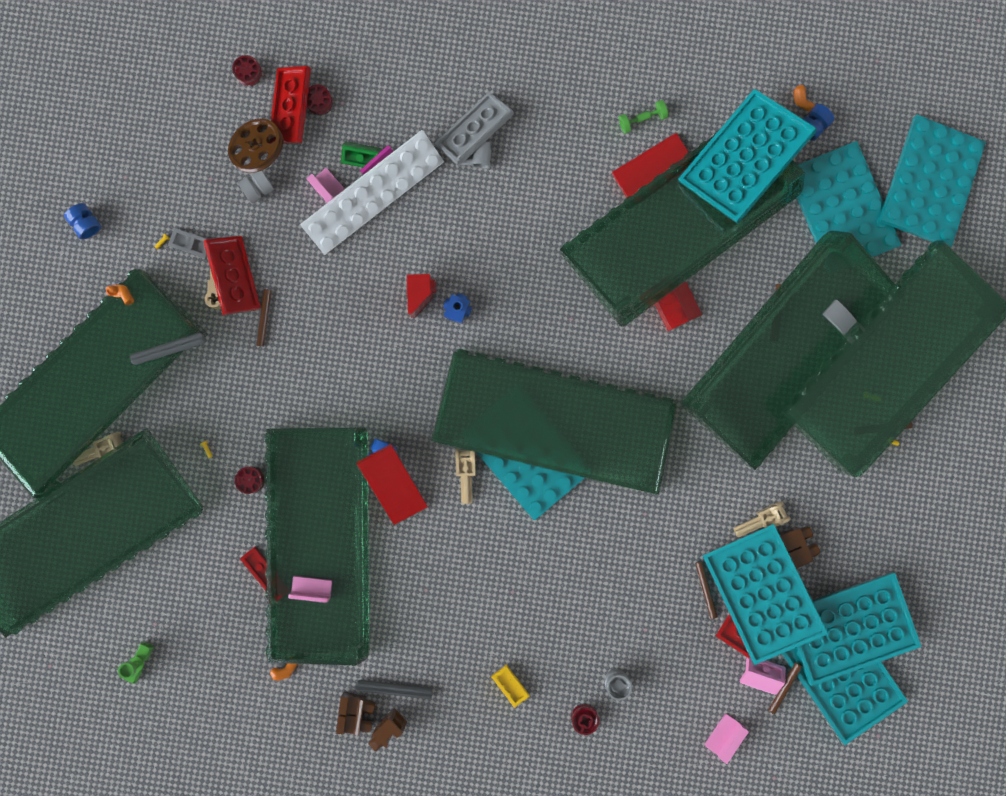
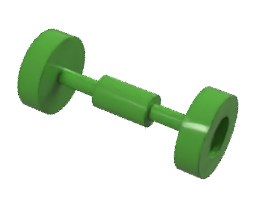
(661, 110)

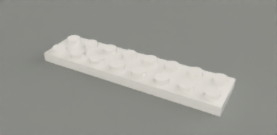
(372, 192)

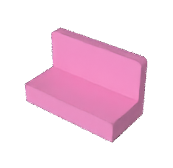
(326, 185)
(311, 589)
(764, 676)
(726, 738)

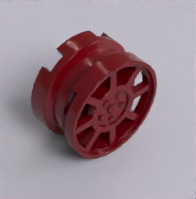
(247, 70)
(319, 100)
(249, 480)
(585, 719)

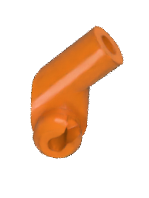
(800, 98)
(120, 291)
(284, 673)

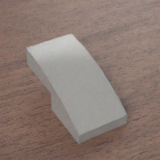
(187, 243)
(839, 316)

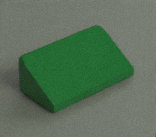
(358, 154)

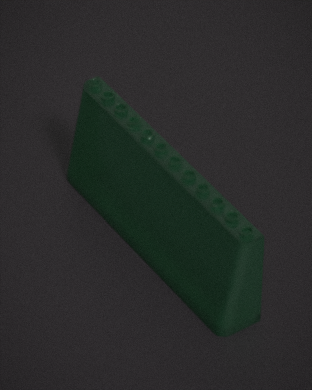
(664, 238)
(783, 346)
(896, 359)
(88, 382)
(555, 421)
(89, 528)
(321, 532)

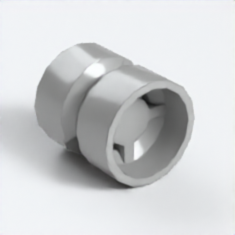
(254, 187)
(617, 684)

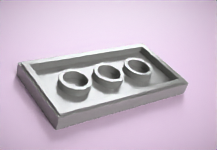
(474, 128)

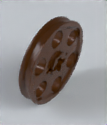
(256, 152)

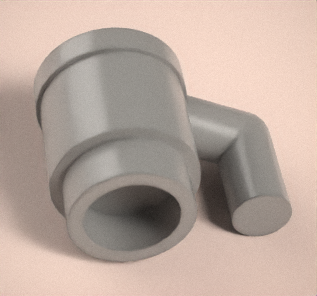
(481, 157)

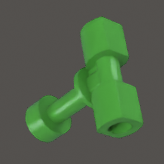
(133, 668)

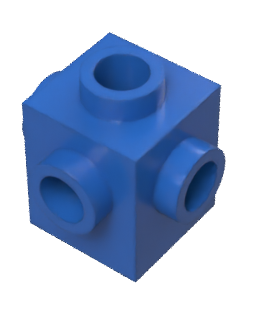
(457, 315)

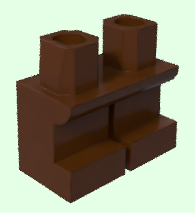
(797, 547)
(351, 714)
(390, 725)

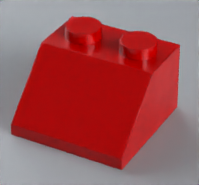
(419, 292)
(678, 307)

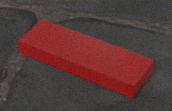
(257, 566)

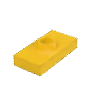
(510, 685)

